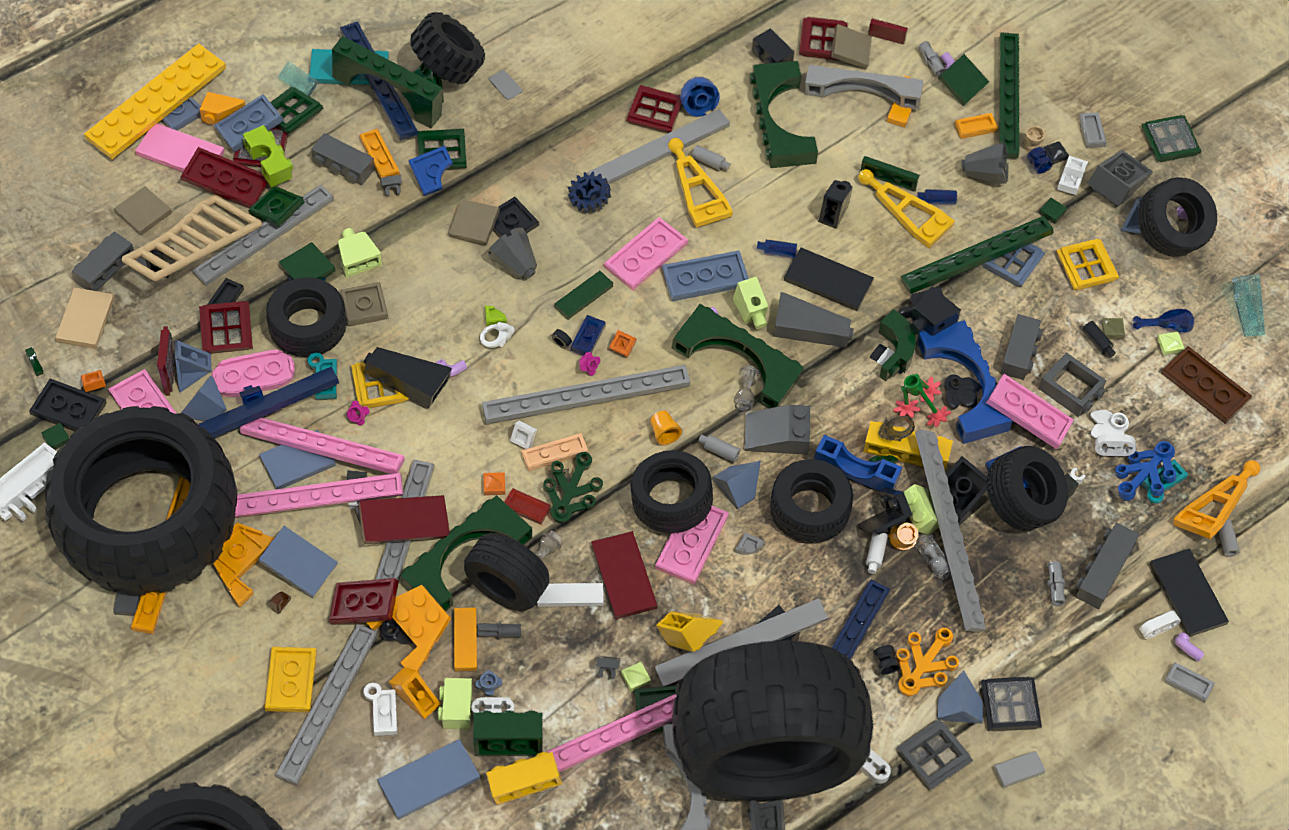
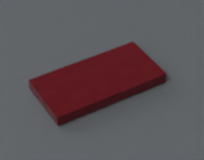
(224, 178)
(404, 519)
(624, 575)

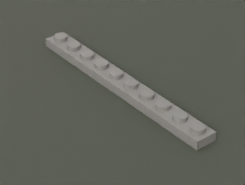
(585, 394)
(950, 531)

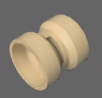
(1033, 138)

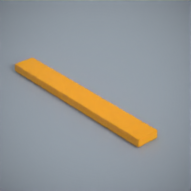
(151, 603)

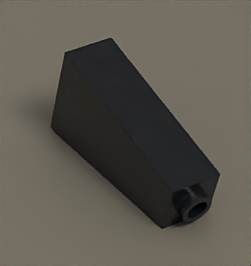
(408, 375)

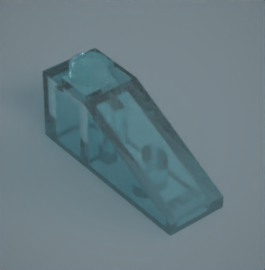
(1249, 304)

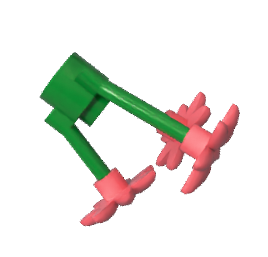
(916, 386)

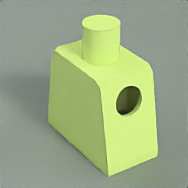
(358, 252)
(751, 302)

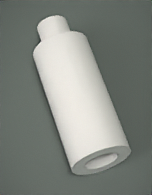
(876, 552)

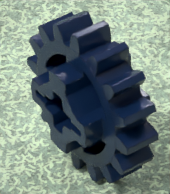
(589, 192)

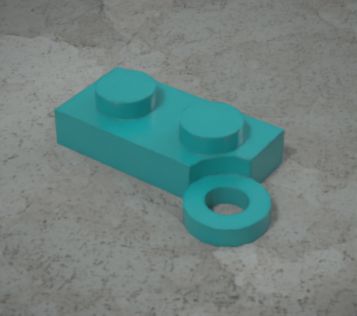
(330, 393)
(1181, 475)

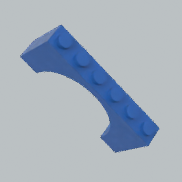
(958, 345)

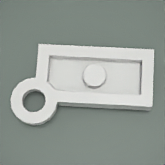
(383, 710)

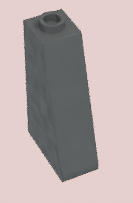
(810, 323)

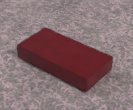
(887, 31)

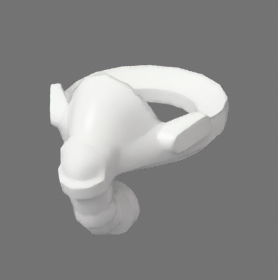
(505, 334)

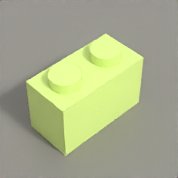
(922, 509)
(456, 703)

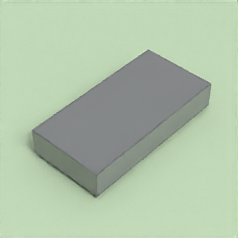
(1092, 130)
(1189, 682)
(1019, 769)

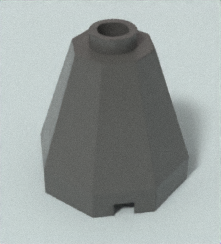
(988, 163)
(514, 254)

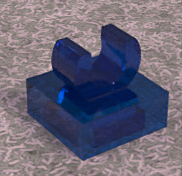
(250, 393)

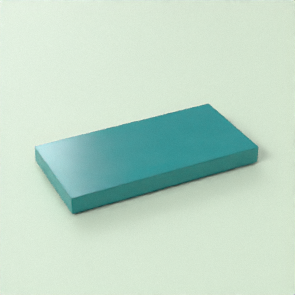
(322, 67)

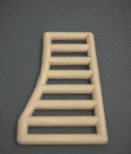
(197, 253)

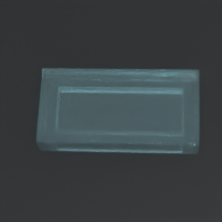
(298, 78)

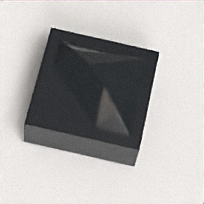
(1056, 152)

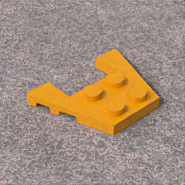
(238, 557)
(421, 620)

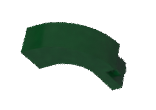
(898, 332)

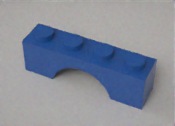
(872, 474)

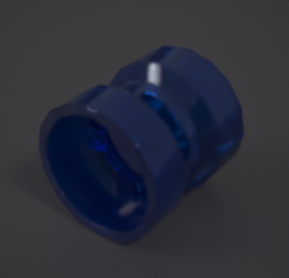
(1039, 159)

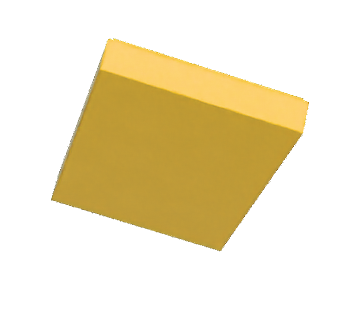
(290, 679)

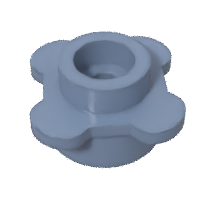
(488, 676)

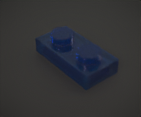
(588, 335)

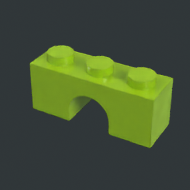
(262, 144)

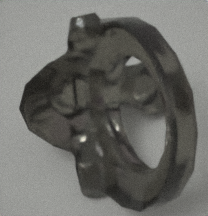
(887, 432)

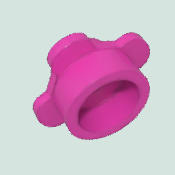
(585, 365)
(352, 413)

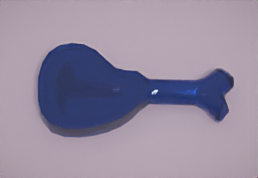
(1176, 319)

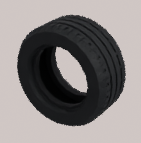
(664, 467)

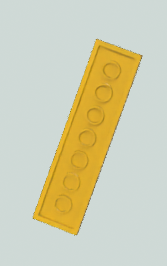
(155, 101)

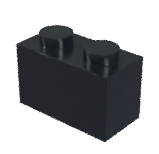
(771, 48)

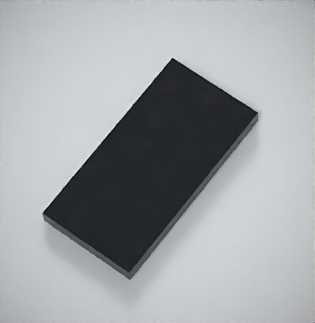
(828, 279)
(1189, 592)

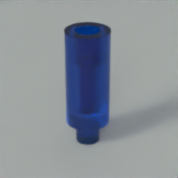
(936, 196)
(778, 248)

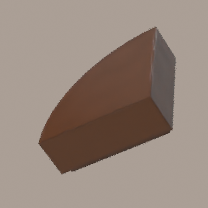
(279, 602)

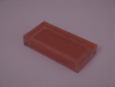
(528, 506)

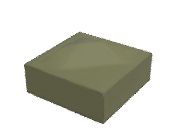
(1113, 328)

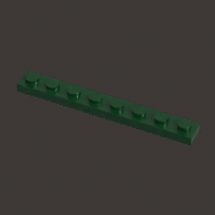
(1009, 92)
(976, 254)

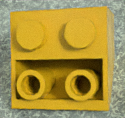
(687, 630)

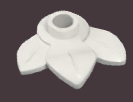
(1107, 424)

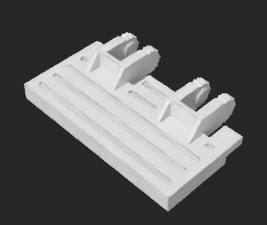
(25, 479)

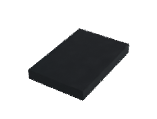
(67, 405)

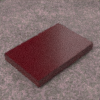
(363, 601)

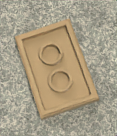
(85, 318)

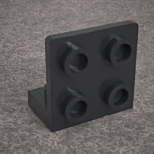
(895, 514)

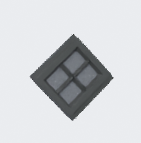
(934, 754)

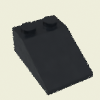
(967, 488)

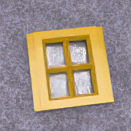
(1087, 264)
(373, 392)

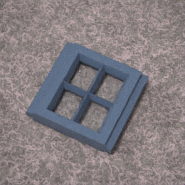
(1016, 265)

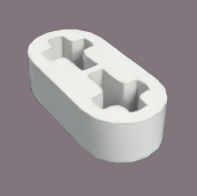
(1115, 445)
(1159, 624)
(492, 704)
(876, 762)

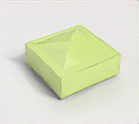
(1170, 343)
(635, 676)

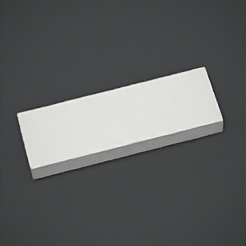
(572, 595)

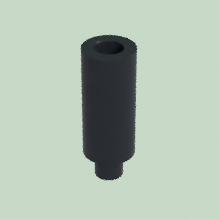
(1099, 339)

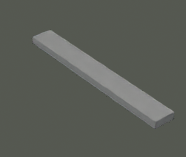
(659, 148)
(261, 237)
(396, 552)
(768, 630)
(326, 705)

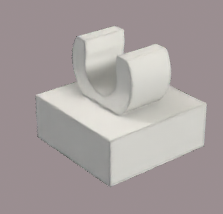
(523, 435)

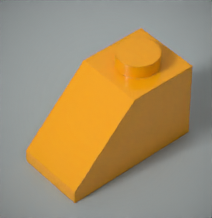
(217, 107)
(414, 692)

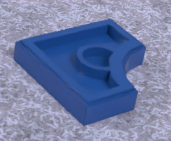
(430, 168)

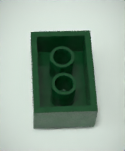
(508, 733)

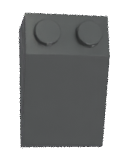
(1119, 177)
(778, 430)

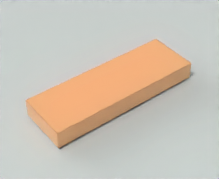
(554, 451)

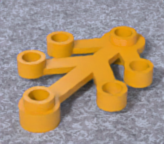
(925, 663)

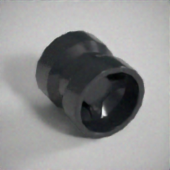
(886, 659)

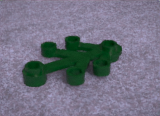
(571, 490)

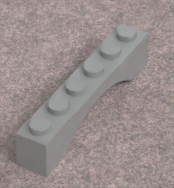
(826, 81)
(696, 818)

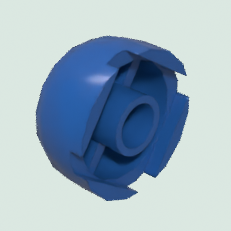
(699, 96)

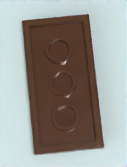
(1206, 384)

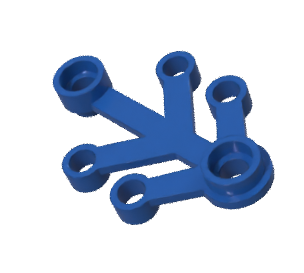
(1162, 453)

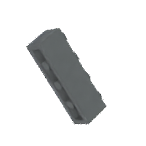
(1107, 565)

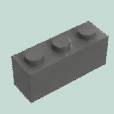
(343, 159)
(102, 262)
(1022, 347)

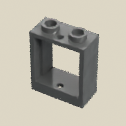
(1065, 398)

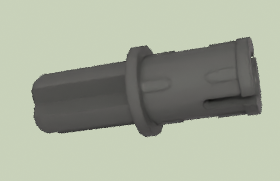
(499, 630)

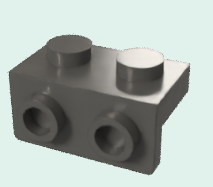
(767, 815)

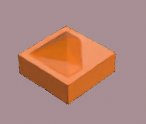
(622, 343)
(93, 380)
(494, 483)

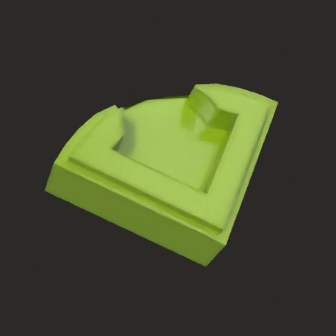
(494, 316)

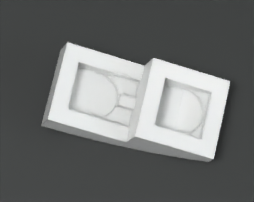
(1072, 175)

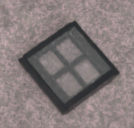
(1011, 704)

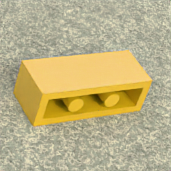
(524, 777)

